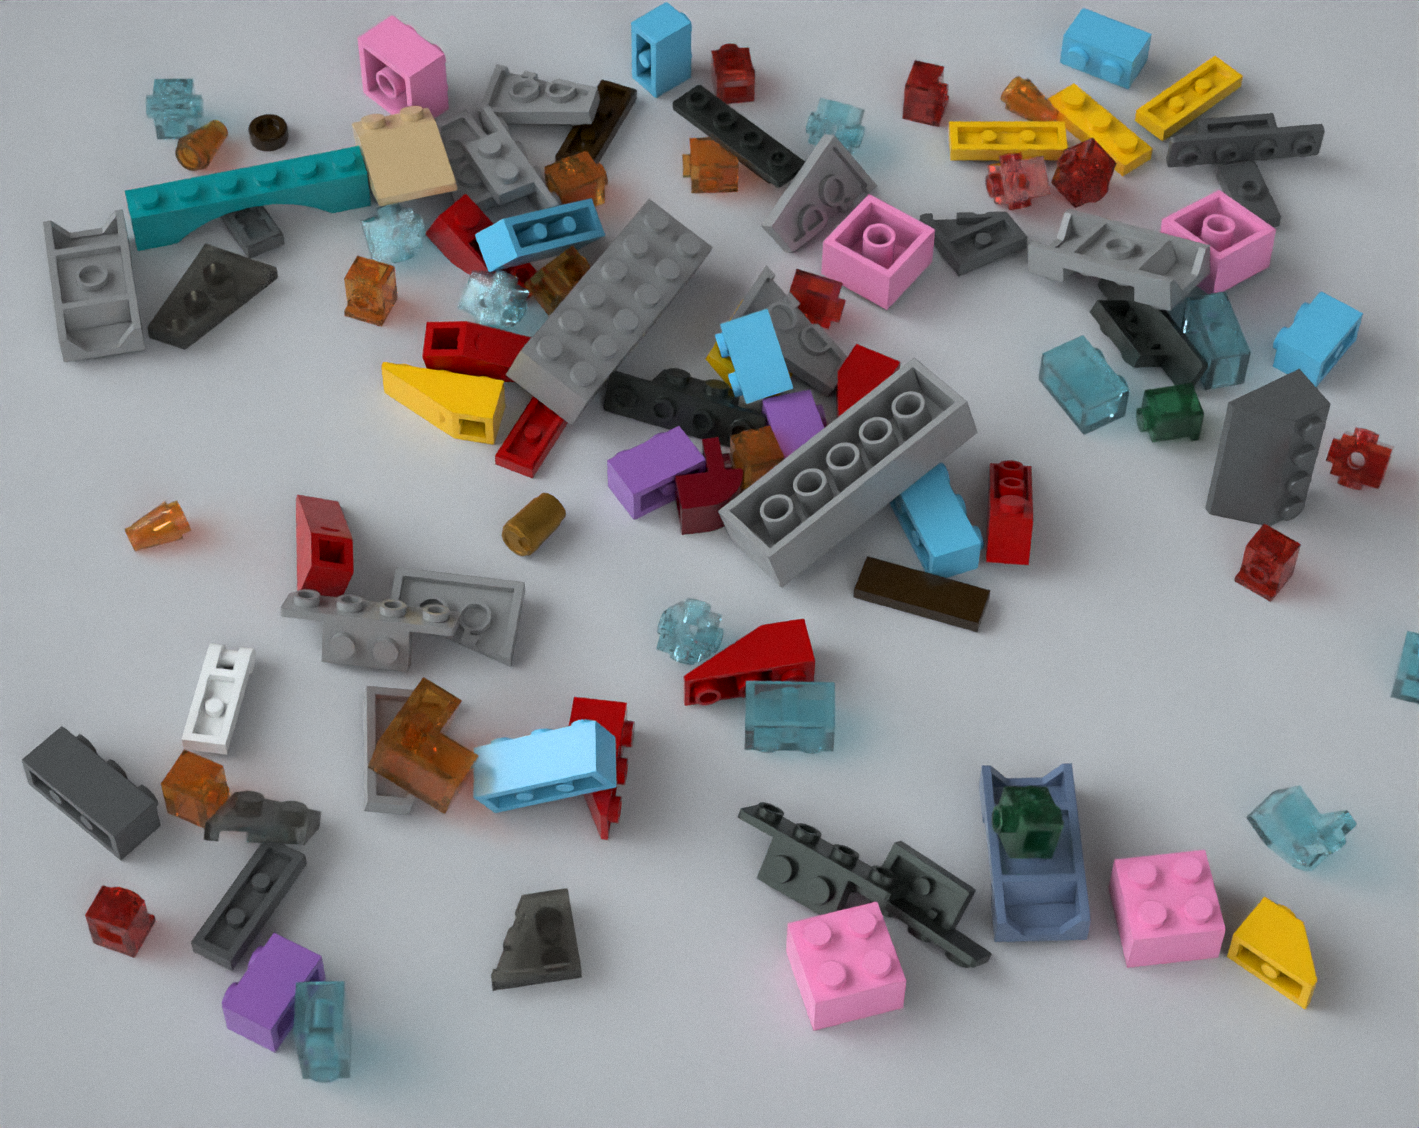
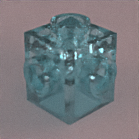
(174, 107)
(844, 116)
(379, 233)
(494, 299)
(676, 633)

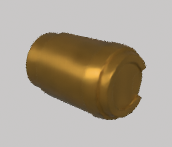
(533, 524)

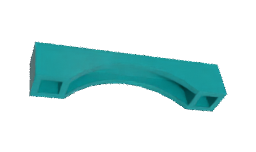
(173, 209)

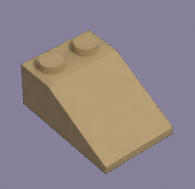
(404, 155)

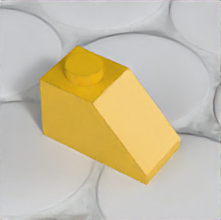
(1276, 950)

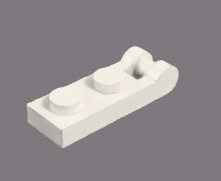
(218, 699)

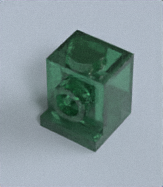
(1170, 413)

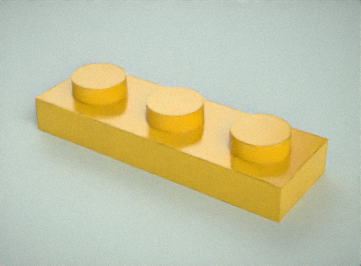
(1188, 98)
(1089, 120)
(993, 138)

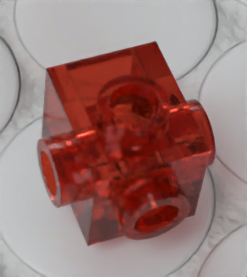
(1083, 173)
(1017, 180)
(1376, 456)

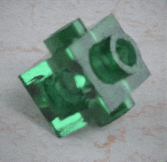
(1027, 822)

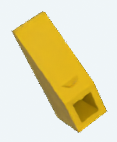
(453, 402)

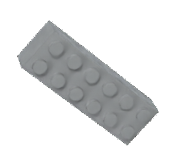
(609, 311)
(848, 471)

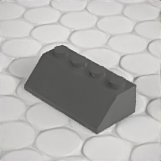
(1268, 451)

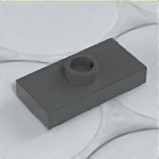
(1247, 187)
(254, 230)

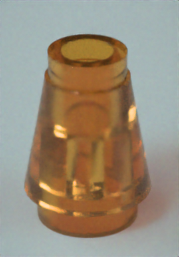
(1027, 101)
(200, 146)
(159, 526)

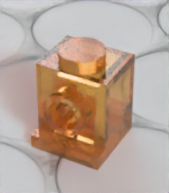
(557, 279)
(370, 291)

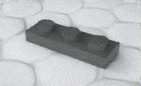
(248, 904)

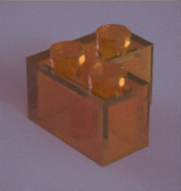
(419, 753)

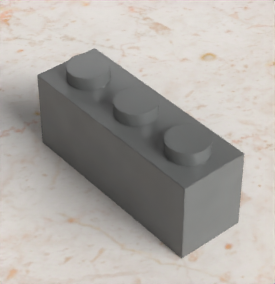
(92, 792)

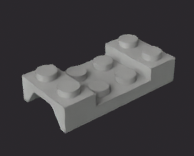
(1152, 262)
(94, 290)

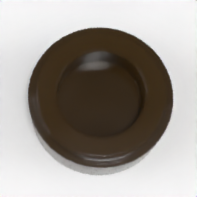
(268, 132)

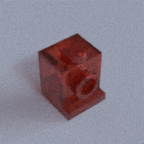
(731, 65)
(925, 94)
(818, 297)
(1268, 562)
(121, 911)

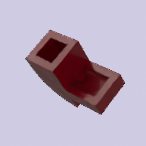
(704, 494)

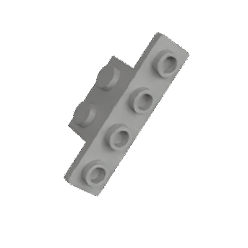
(505, 166)
(369, 631)

